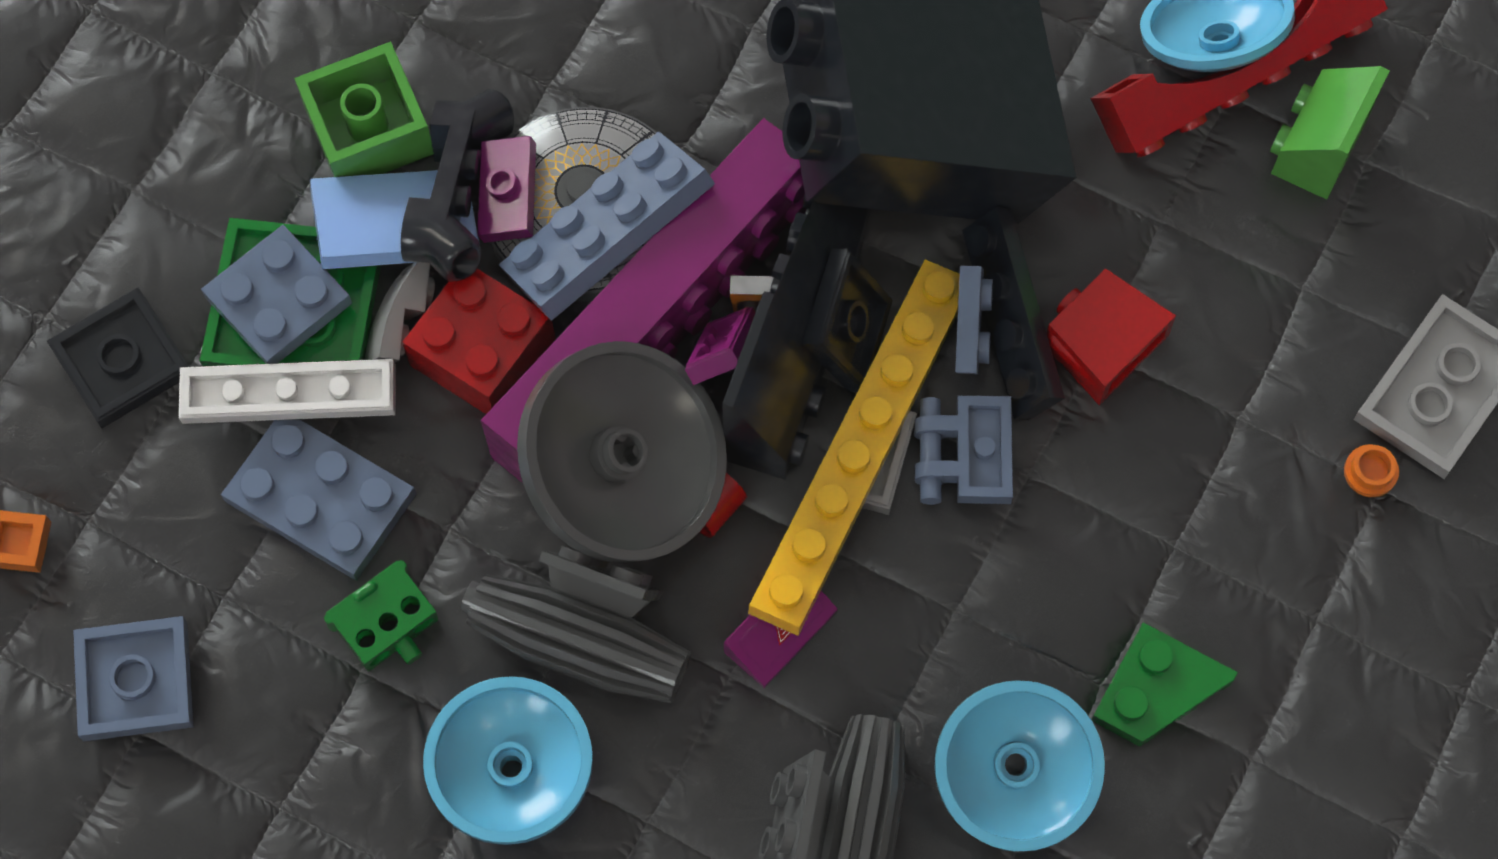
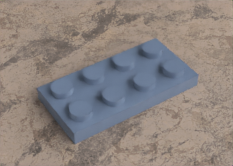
(606, 224)

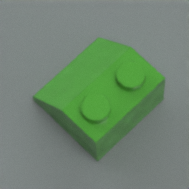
(1326, 127)

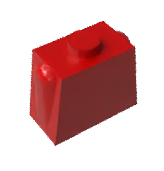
(1106, 333)

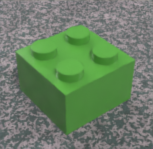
(365, 114)

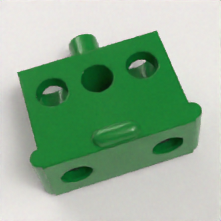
(377, 603)

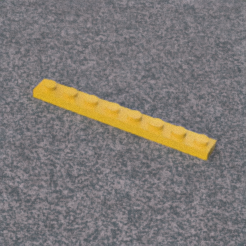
(858, 451)

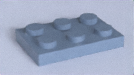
(319, 495)

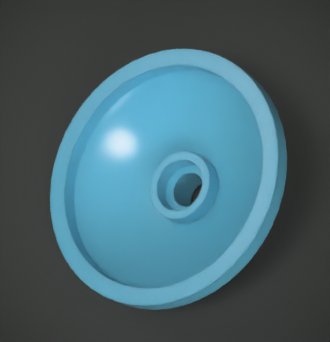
(1215, 32)
(500, 724)
(1059, 775)

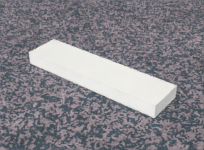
(287, 391)

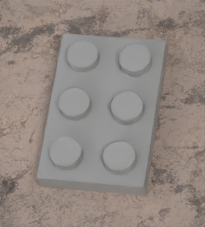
(1437, 388)

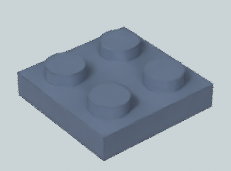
(276, 296)
(133, 678)

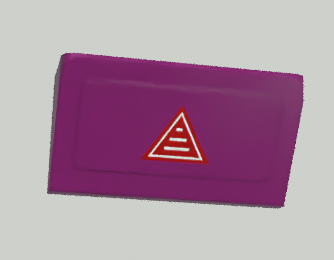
(766, 649)

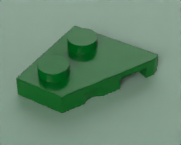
(1158, 685)

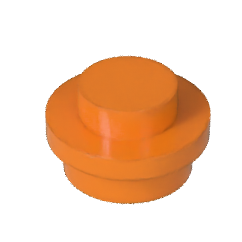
(1371, 470)

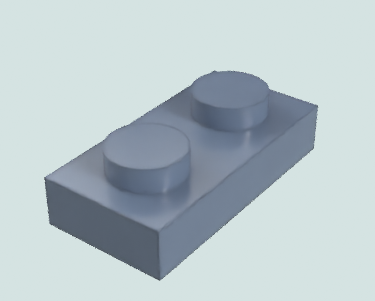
(974, 297)

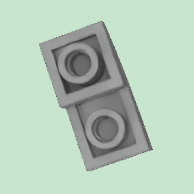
(403, 301)

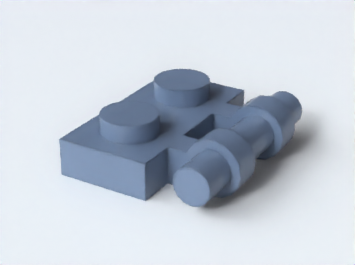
(983, 450)

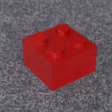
(478, 339)

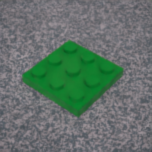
(338, 340)

